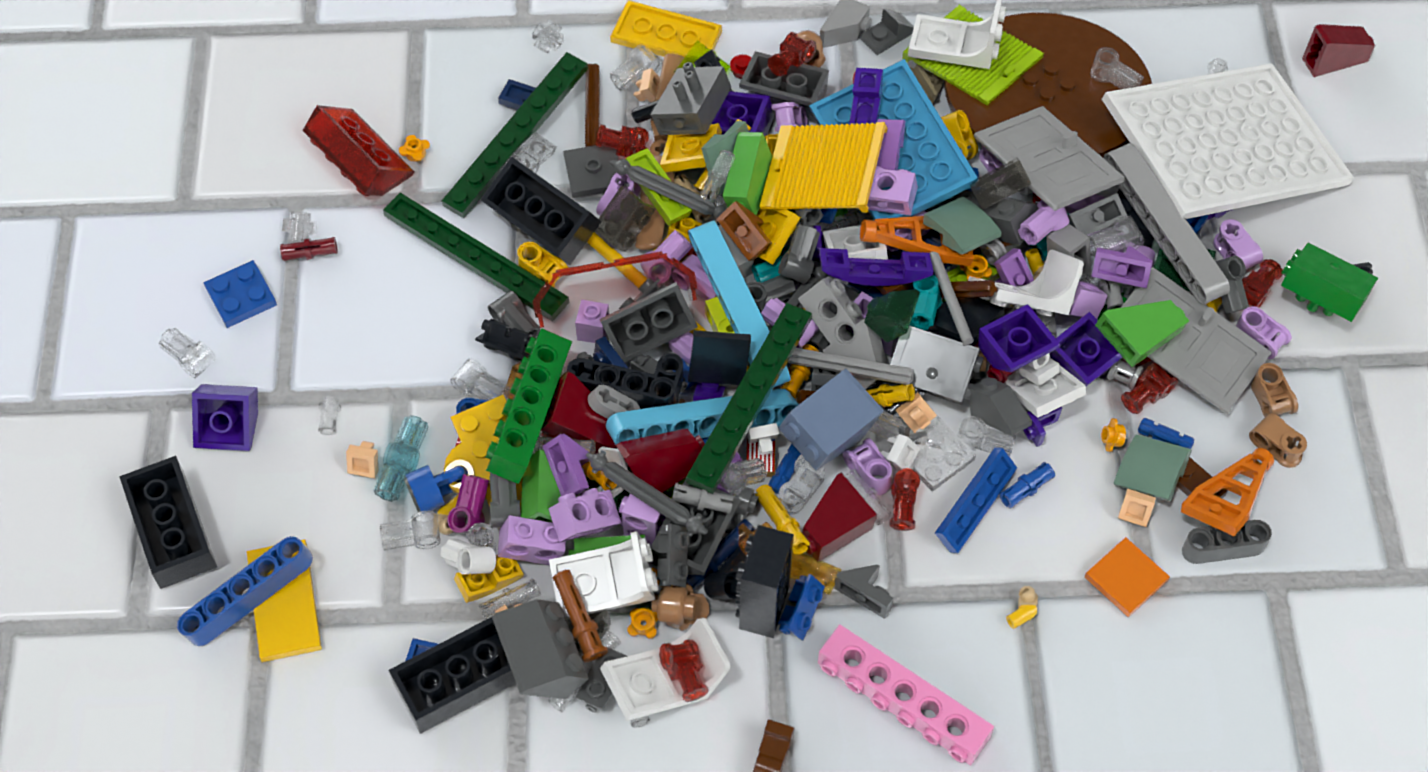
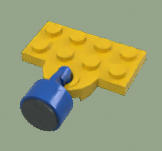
(475, 431)

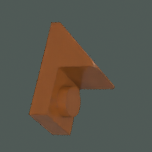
(744, 230)

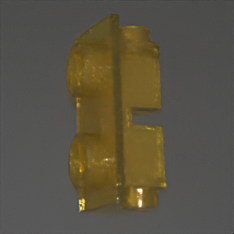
(823, 572)

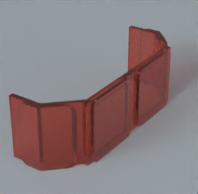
(672, 262)

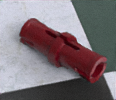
(308, 248)

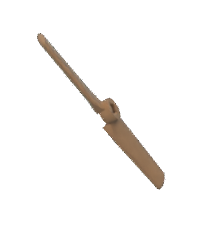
(652, 233)

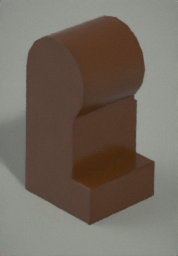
(774, 747)

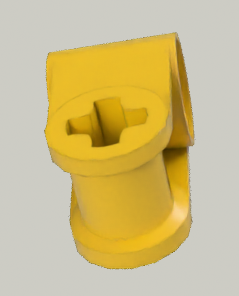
(960, 129)
(542, 264)

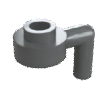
(747, 504)

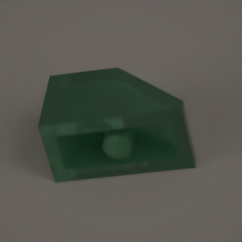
(891, 313)

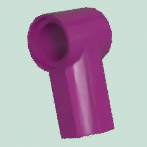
(469, 503)

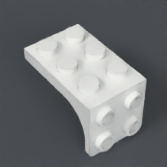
(958, 40)
(1049, 292)
(1048, 396)
(610, 575)
(644, 685)

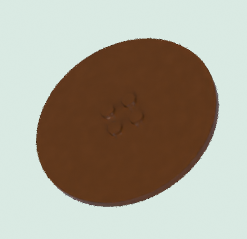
(1058, 80)

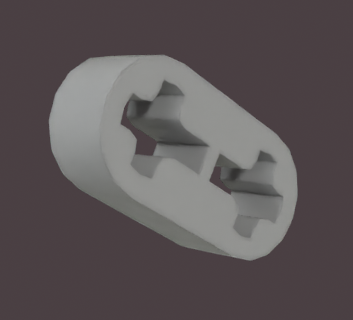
(608, 401)

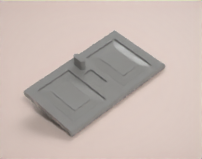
(1053, 157)
(1209, 351)

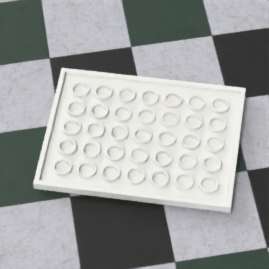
(1227, 140)

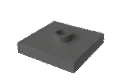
(589, 169)

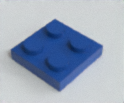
(240, 293)

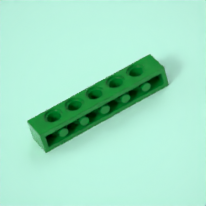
(529, 406)

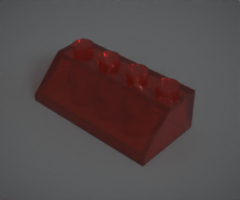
(356, 150)

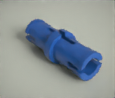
(1027, 485)

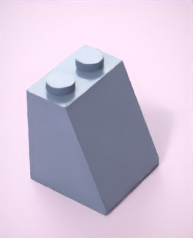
(831, 420)

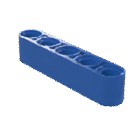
(230, 593)

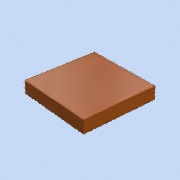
(1127, 577)

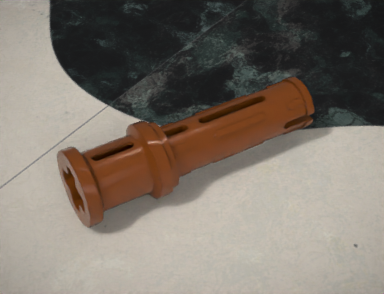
(584, 628)

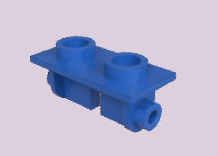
(798, 619)

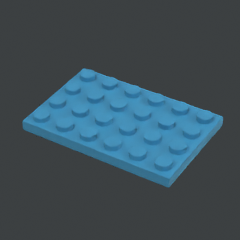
(927, 143)

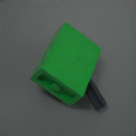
(1328, 282)

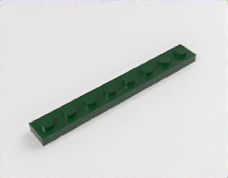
(515, 132)
(473, 254)
(748, 399)

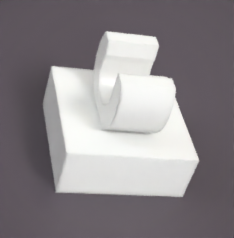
(1040, 370)
(763, 436)
(902, 452)

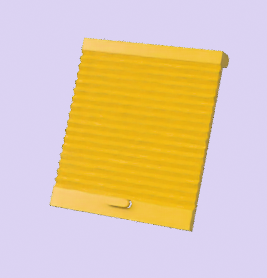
(823, 166)

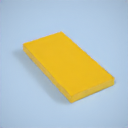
(662, 30)
(288, 618)

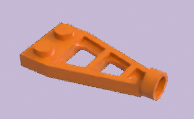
(886, 235)
(1220, 513)

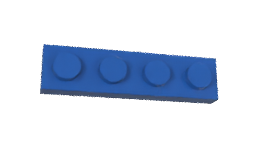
(976, 500)

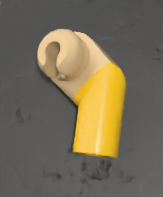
(1035, 261)
(443, 516)
(1026, 607)

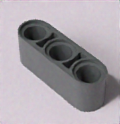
(1216, 550)

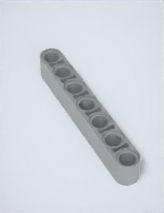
(1167, 226)

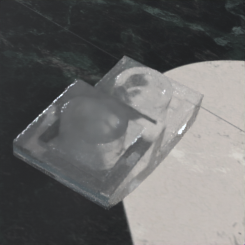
(534, 152)

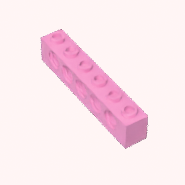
(872, 662)

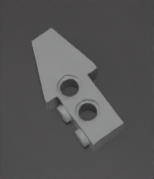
(864, 343)

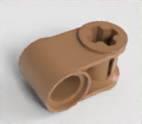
(1273, 396)
(1279, 439)

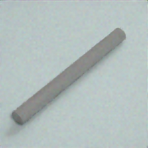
(951, 299)

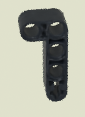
(624, 379)

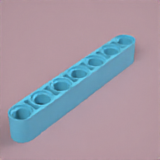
(731, 288)
(697, 416)

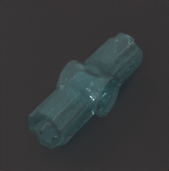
(401, 458)

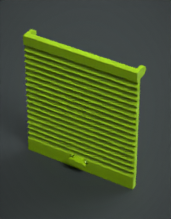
(982, 83)

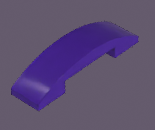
(867, 95)
(876, 272)

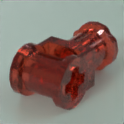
(792, 52)
(623, 141)
(1259, 283)
(1149, 387)
(904, 499)
(683, 664)

